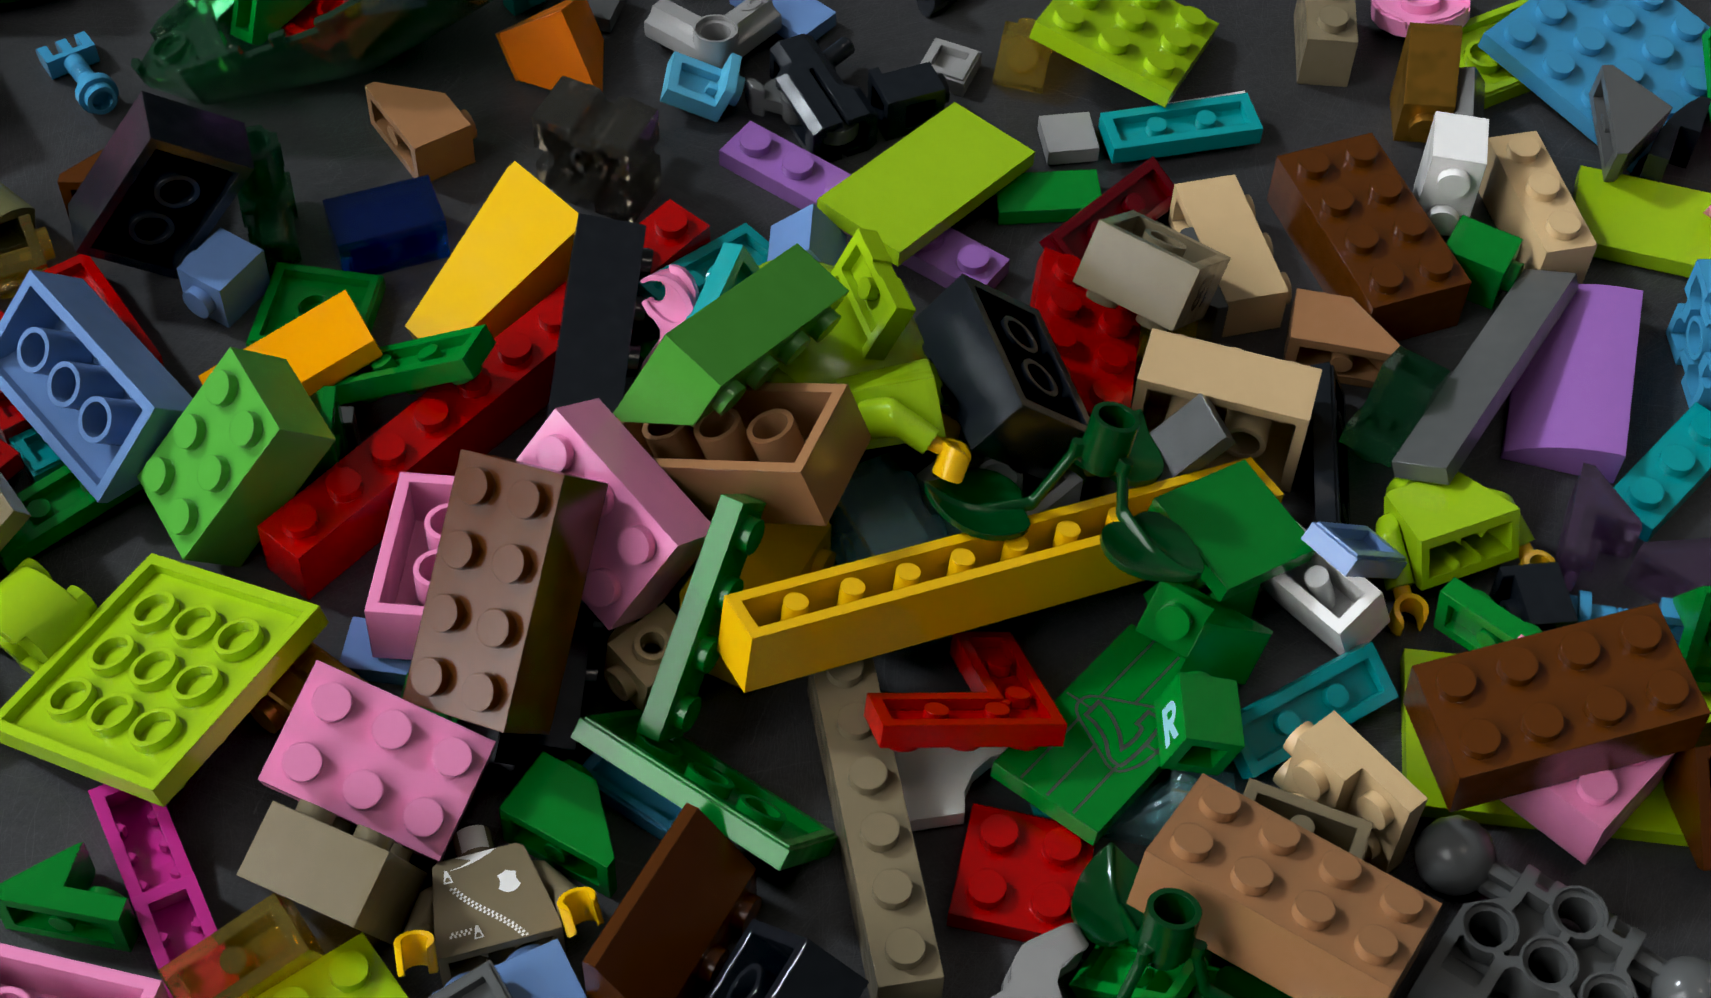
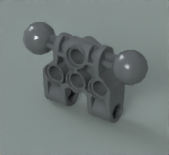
(1524, 924)

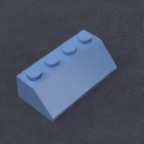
(85, 382)

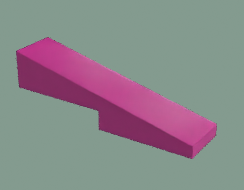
(154, 873)

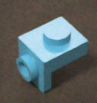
(701, 86)

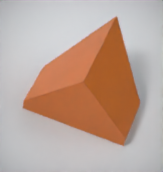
(555, 45)

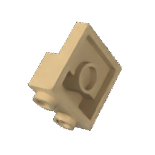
(1348, 774)

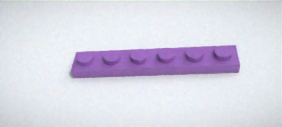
(804, 177)

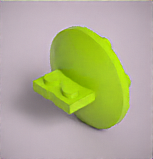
(875, 320)

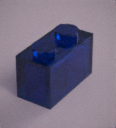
(387, 227)

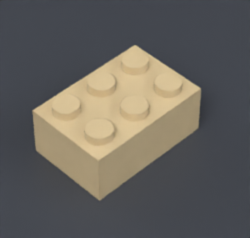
(1256, 395)

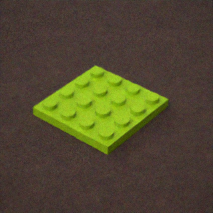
(158, 677)

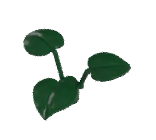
(1112, 447)
(1161, 934)

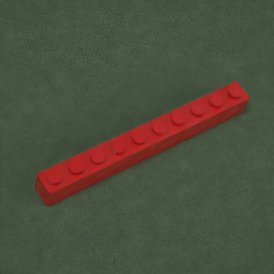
(350, 503)

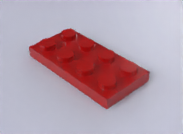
(1092, 339)

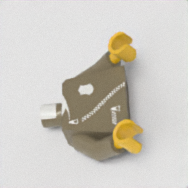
(489, 907)

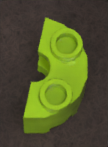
(38, 614)

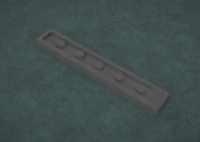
(1484, 377)

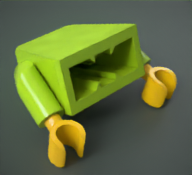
(904, 407)
(1447, 536)

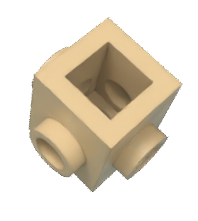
(636, 653)

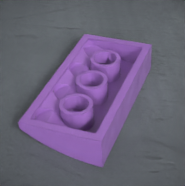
(1579, 386)

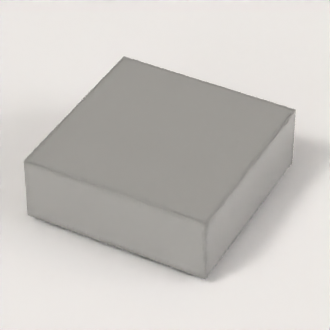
(955, 62)
(1068, 138)

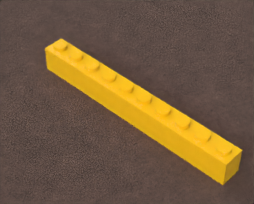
(927, 591)

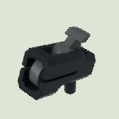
(815, 99)

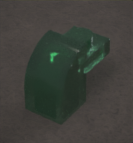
(1394, 406)

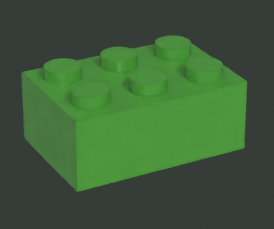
(235, 457)

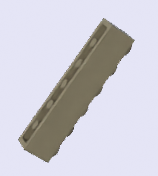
(874, 839)

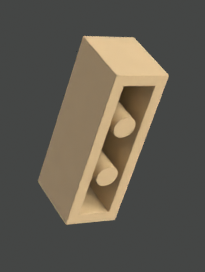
(1534, 204)
(1228, 224)

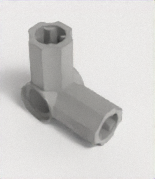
(714, 35)

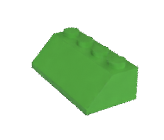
(735, 342)

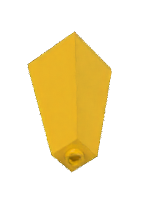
(503, 262)

